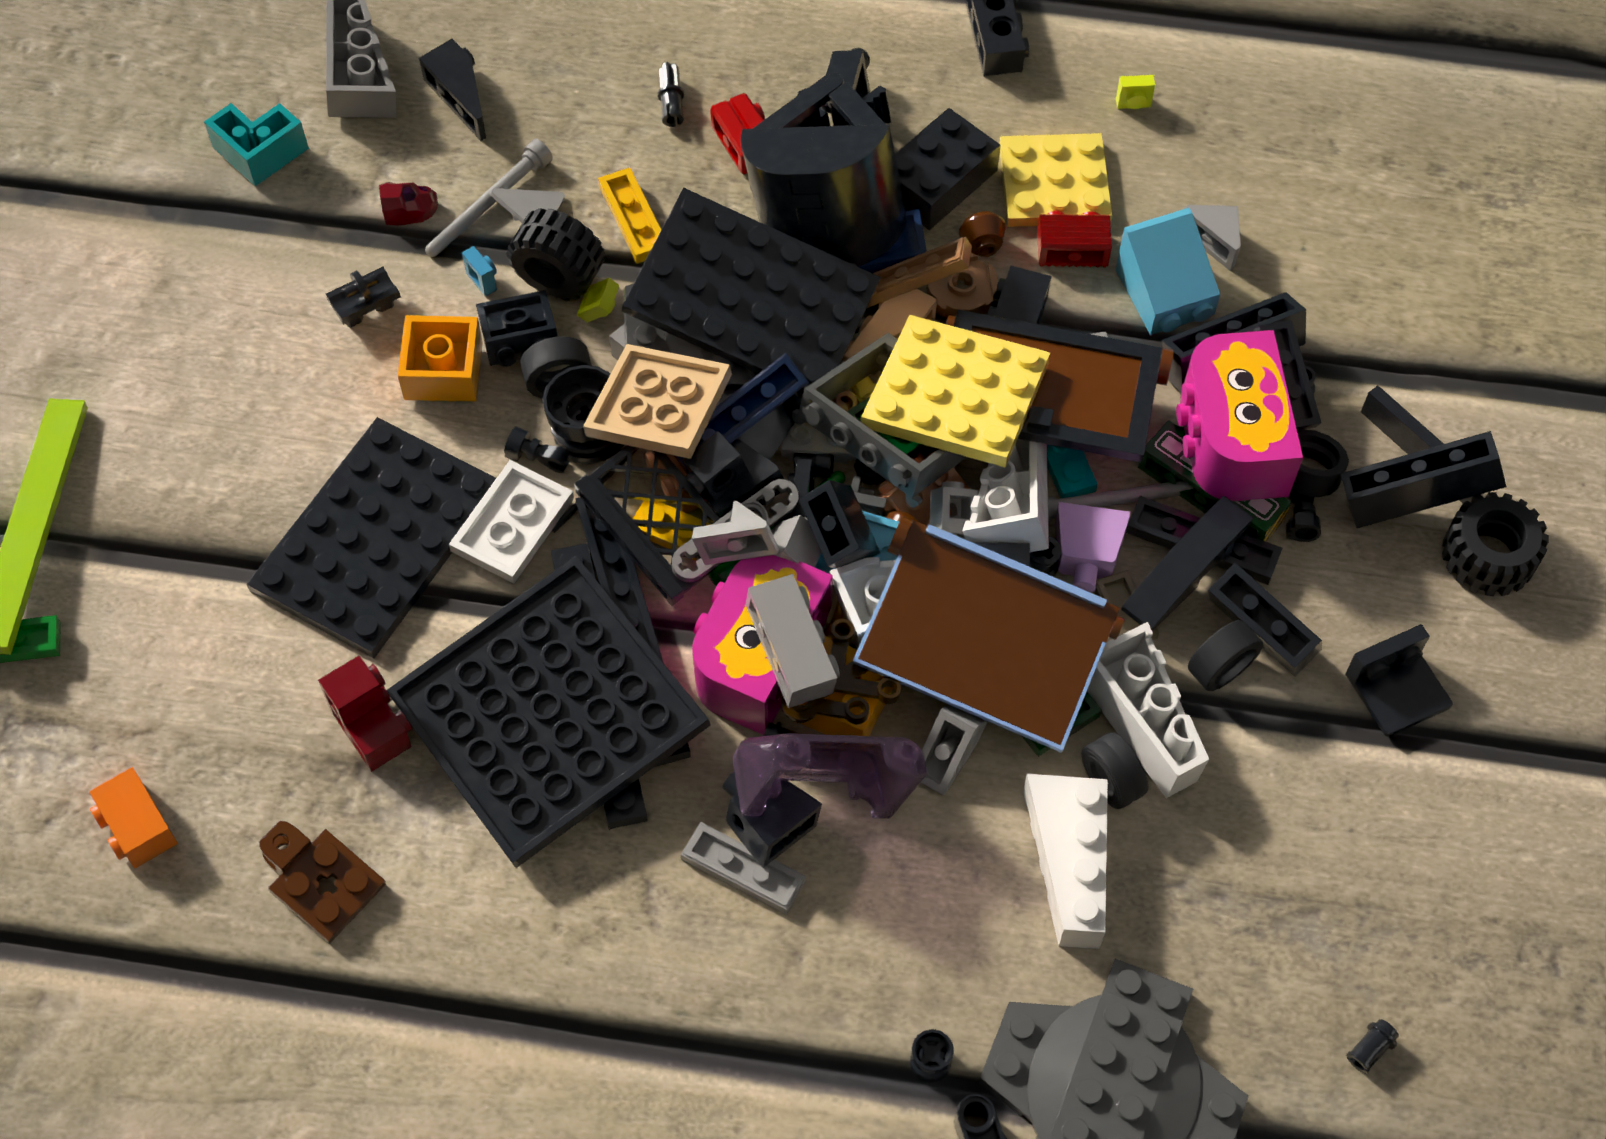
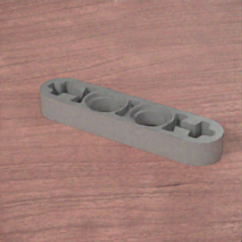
(767, 494)

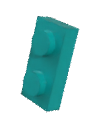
(1070, 472)

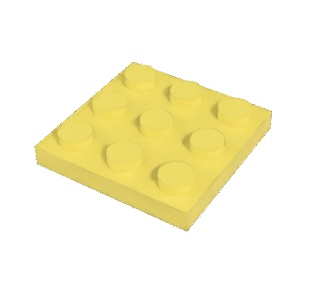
(1053, 175)

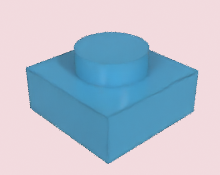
(480, 270)

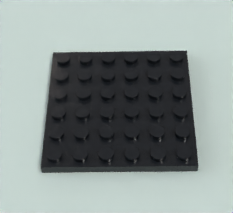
(547, 710)

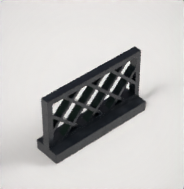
(626, 530)

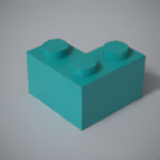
(258, 146)

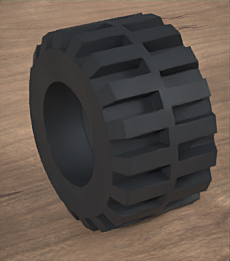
(556, 254)
(1503, 520)

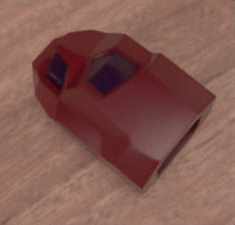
(407, 203)

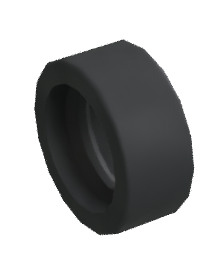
(548, 354)
(1328, 453)
(1225, 655)

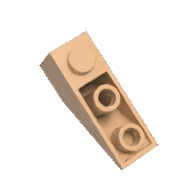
(892, 318)

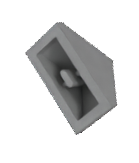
(1219, 231)

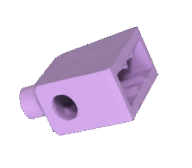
(1089, 542)

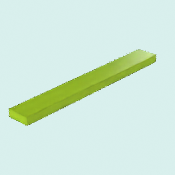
(35, 511)

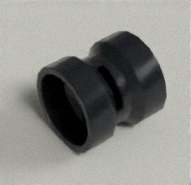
(936, 1049)

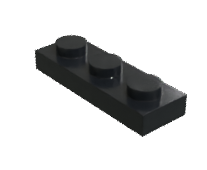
(1295, 374)

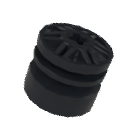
(567, 406)

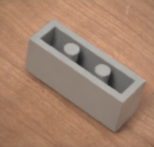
(792, 640)

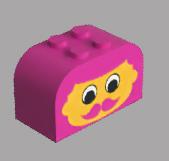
(1239, 418)
(728, 656)

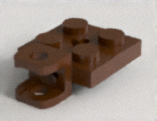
(306, 863)

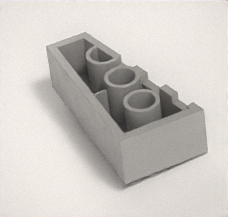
(354, 64)

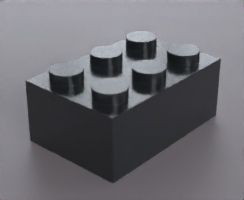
(944, 166)

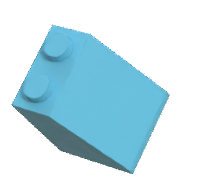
(1167, 272)

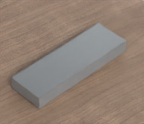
(734, 865)

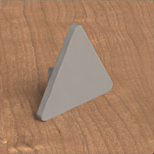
(522, 202)

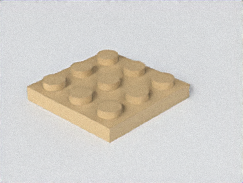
(658, 401)

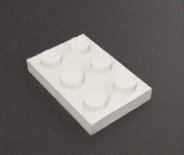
(511, 521)

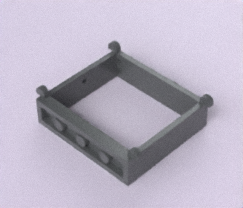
(859, 439)

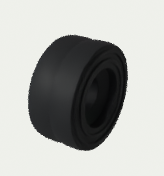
(1115, 760)

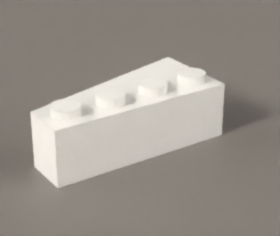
(1013, 500)
(1147, 710)
(1072, 848)

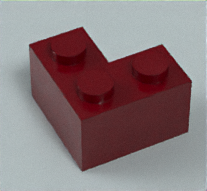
(362, 711)

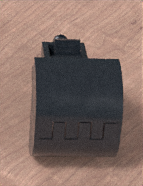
(848, 167)

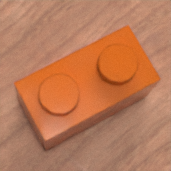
(132, 817)

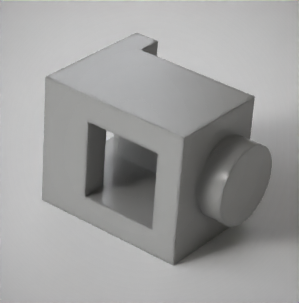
(954, 497)

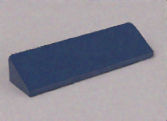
(754, 401)

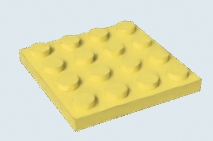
(956, 390)

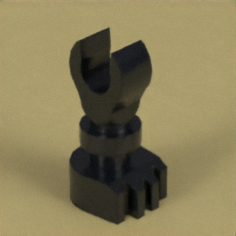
(551, 456)
(1305, 524)

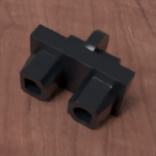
(362, 296)

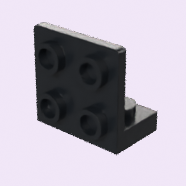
(1398, 682)

